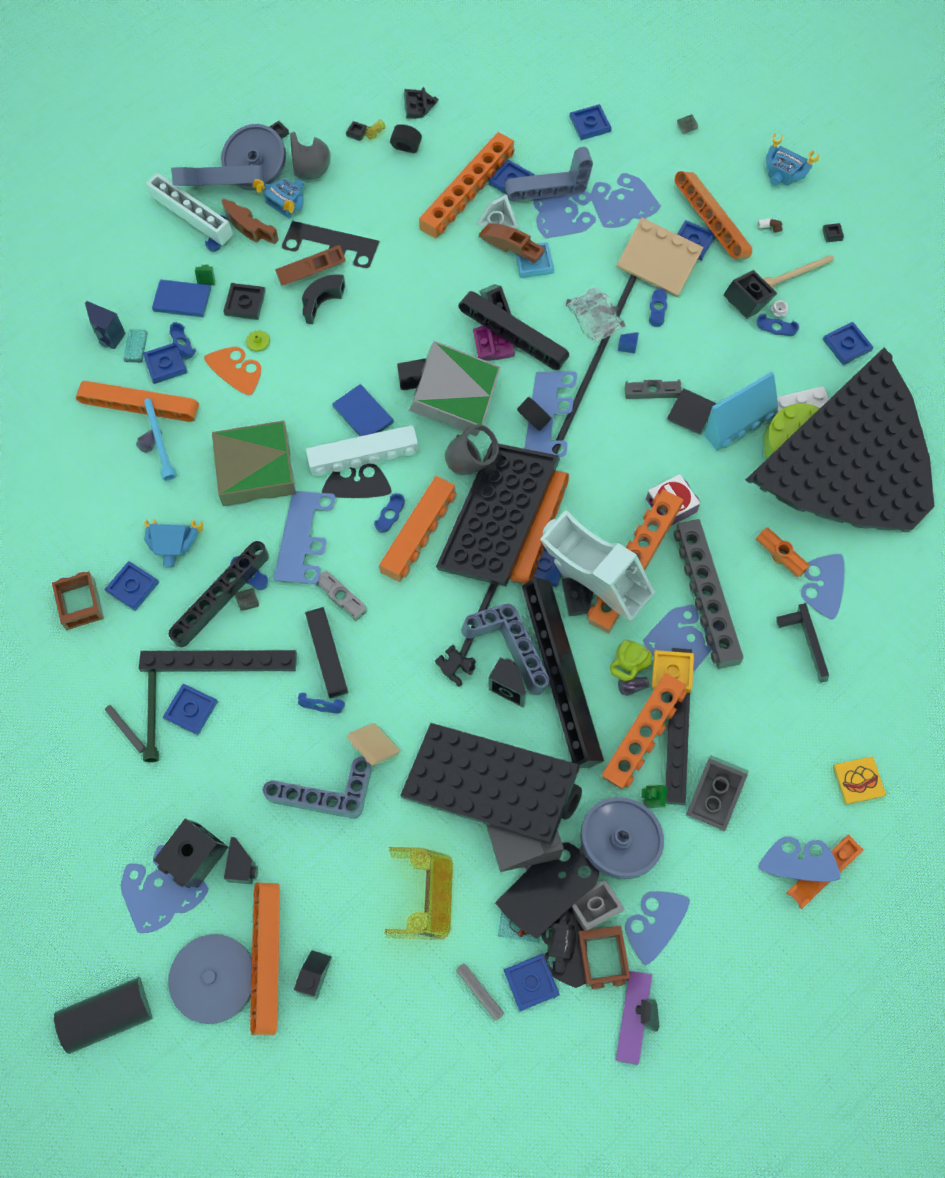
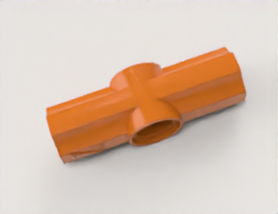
(790, 560)

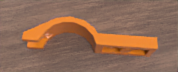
(844, 854)

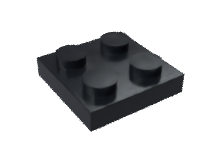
(244, 301)

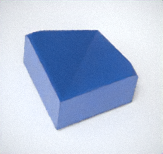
(628, 342)

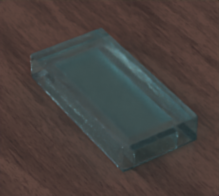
(135, 345)

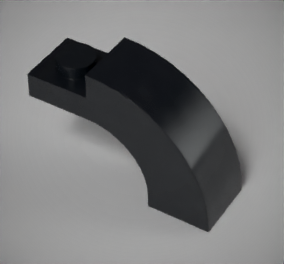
(319, 291)

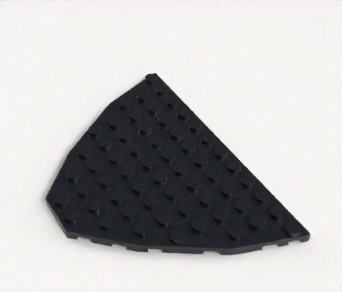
(857, 456)

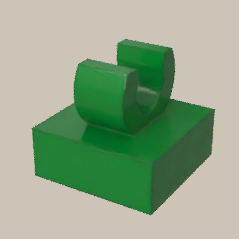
(205, 275)
(654, 796)

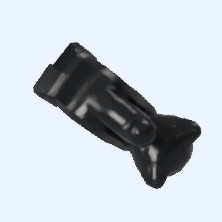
(453, 663)

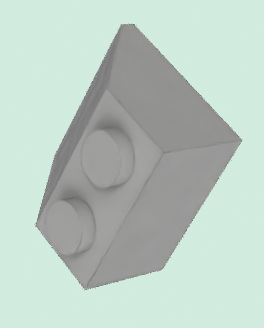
(597, 906)

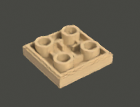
(373, 744)

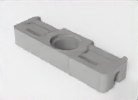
(349, 603)

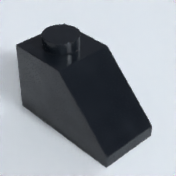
(496, 296)
(239, 865)
(313, 974)

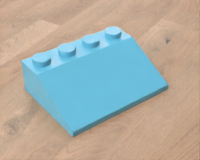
(742, 412)

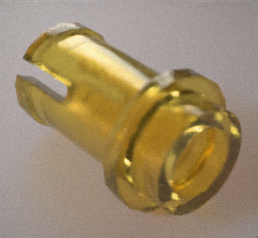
(371, 132)

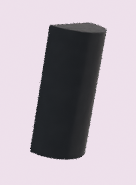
(102, 1016)

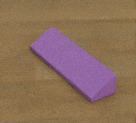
(631, 1027)

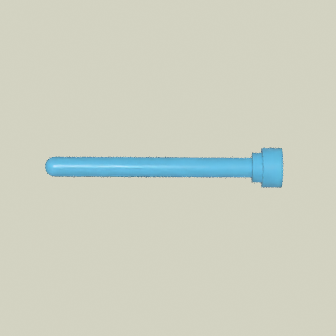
(168, 471)

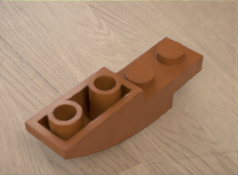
(243, 221)
(511, 239)
(310, 265)

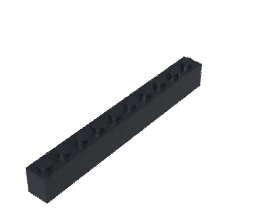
(562, 673)

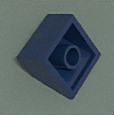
(105, 325)

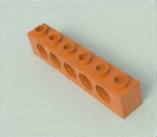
(667, 685)

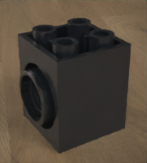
(190, 854)

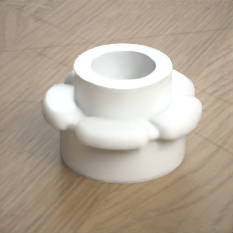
(782, 306)

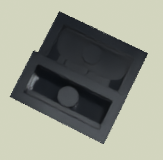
(691, 411)

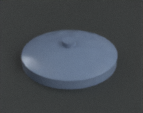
(255, 146)
(622, 838)
(211, 979)

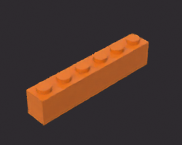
(417, 529)

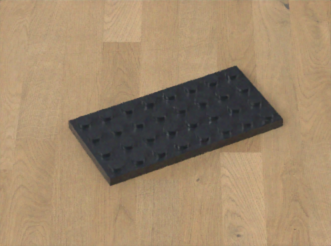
(498, 515)
(491, 782)

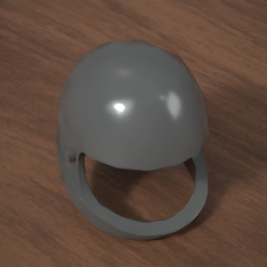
(311, 160)
(464, 457)

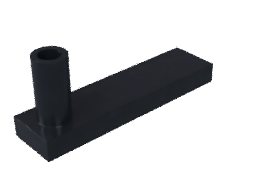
(802, 616)

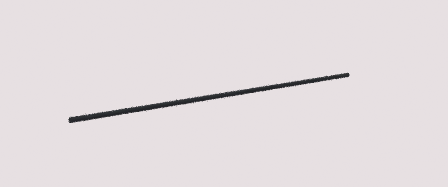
(564, 429)

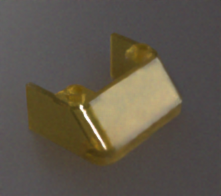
(436, 918)

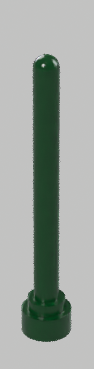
(151, 754)

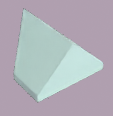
(498, 212)

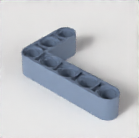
(216, 175)
(553, 184)
(513, 641)
(324, 796)

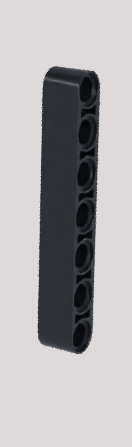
(513, 330)
(218, 602)

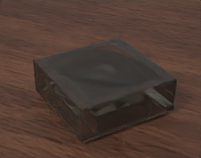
(687, 124)
(246, 599)

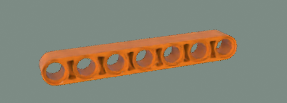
(713, 215)
(133, 401)
(532, 549)
(265, 959)

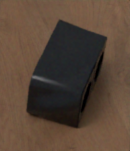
(410, 373)

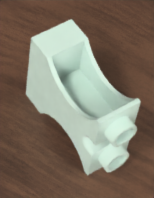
(600, 566)

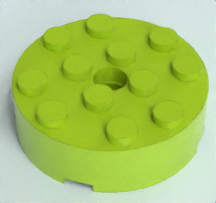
(785, 424)

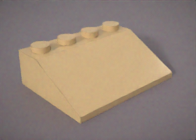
(659, 257)

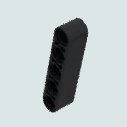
(326, 652)

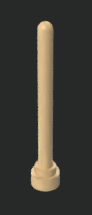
(774, 281)

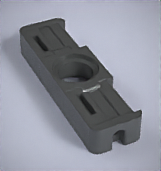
(640, 390)

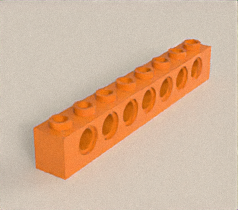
(466, 185)
(665, 501)

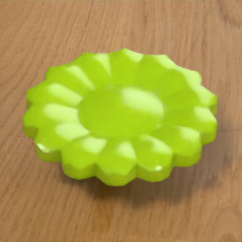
(258, 340)

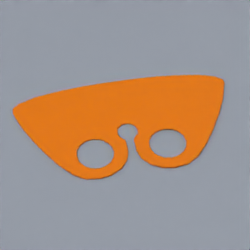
(225, 367)

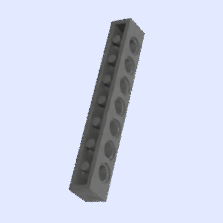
(693, 531)

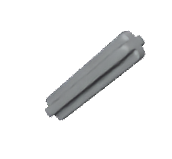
(479, 991)

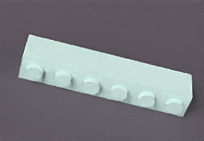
(189, 209)
(362, 450)

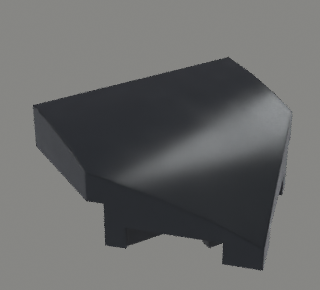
(418, 102)

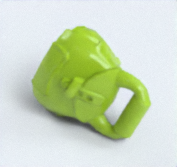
(631, 658)

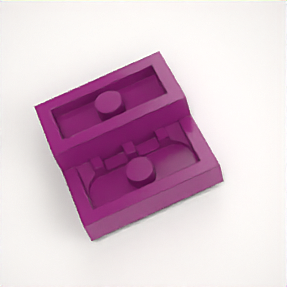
(491, 346)

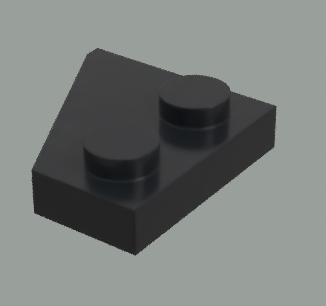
(576, 596)

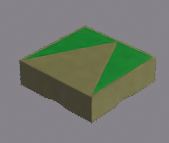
(253, 463)

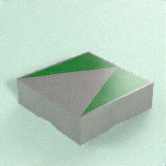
(455, 388)

